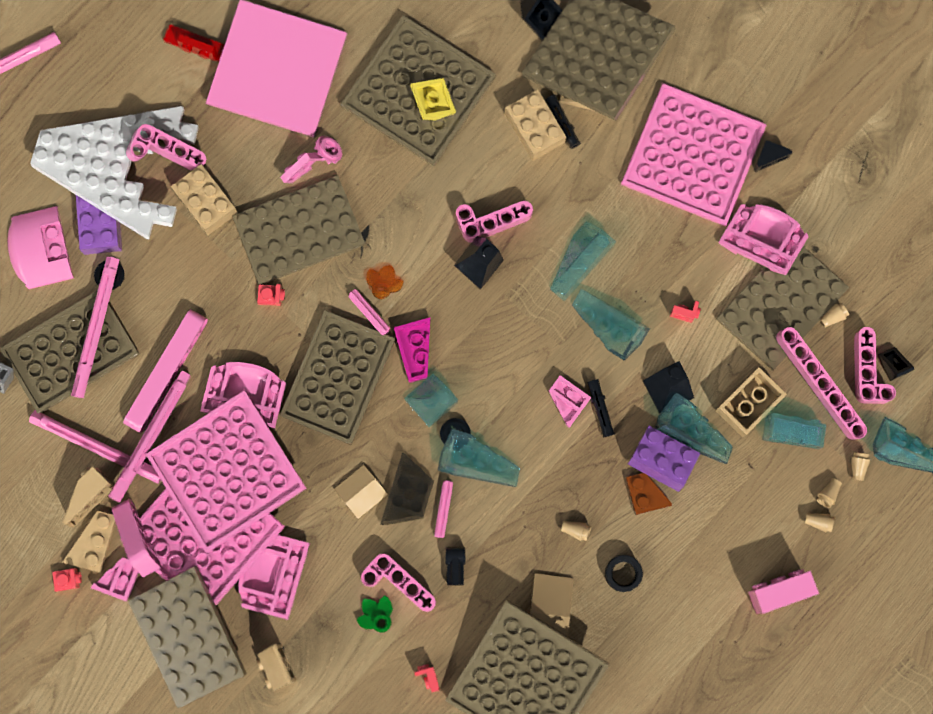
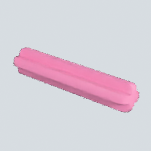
(369, 312)
(443, 509)

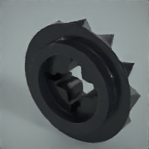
(118, 278)
(458, 424)

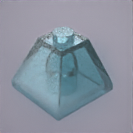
(431, 400)

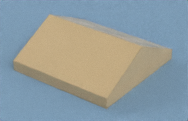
(361, 491)

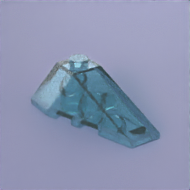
(584, 253)
(614, 328)
(687, 426)
(901, 449)
(471, 459)

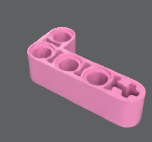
(168, 151)
(495, 218)
(870, 366)
(134, 538)
(402, 585)

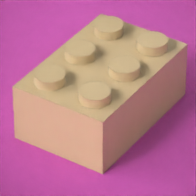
(535, 125)
(204, 199)
(750, 402)

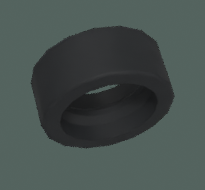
(638, 573)

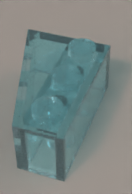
(794, 431)

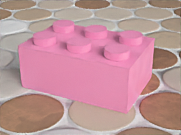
(782, 591)

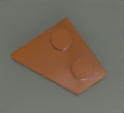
(645, 494)

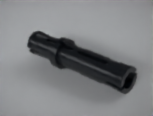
(553, 103)
(600, 407)

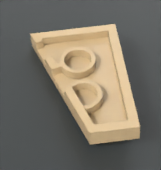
(92, 545)

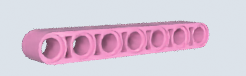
(165, 371)
(829, 388)

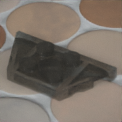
(408, 493)

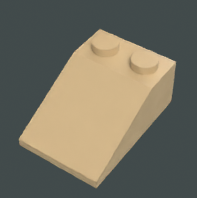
(89, 492)
(552, 601)
(276, 667)

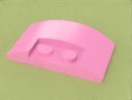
(765, 237)
(39, 248)
(259, 383)
(274, 577)

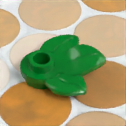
(374, 612)

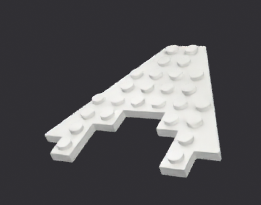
(95, 167)

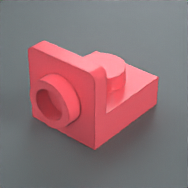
(270, 295)
(681, 312)
(67, 579)
(431, 679)

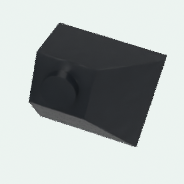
(540, 15)
(479, 261)
(666, 383)

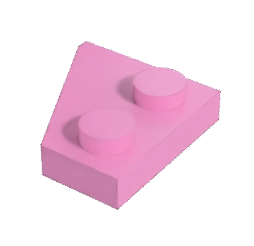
(301, 167)
(568, 399)
(118, 580)

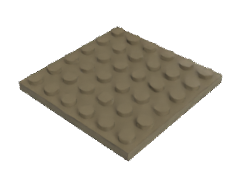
(598, 53)
(386, 98)
(526, 669)

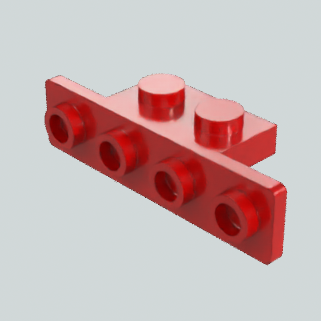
(194, 43)

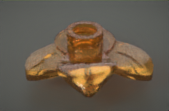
(383, 279)

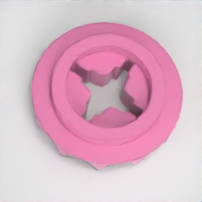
(328, 143)

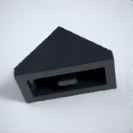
(771, 154)
(895, 363)

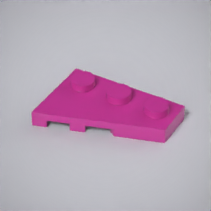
(414, 348)

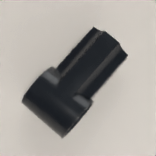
(455, 565)

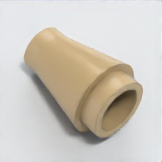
(834, 315)
(860, 463)
(828, 495)
(820, 521)
(577, 530)

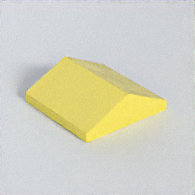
(433, 99)

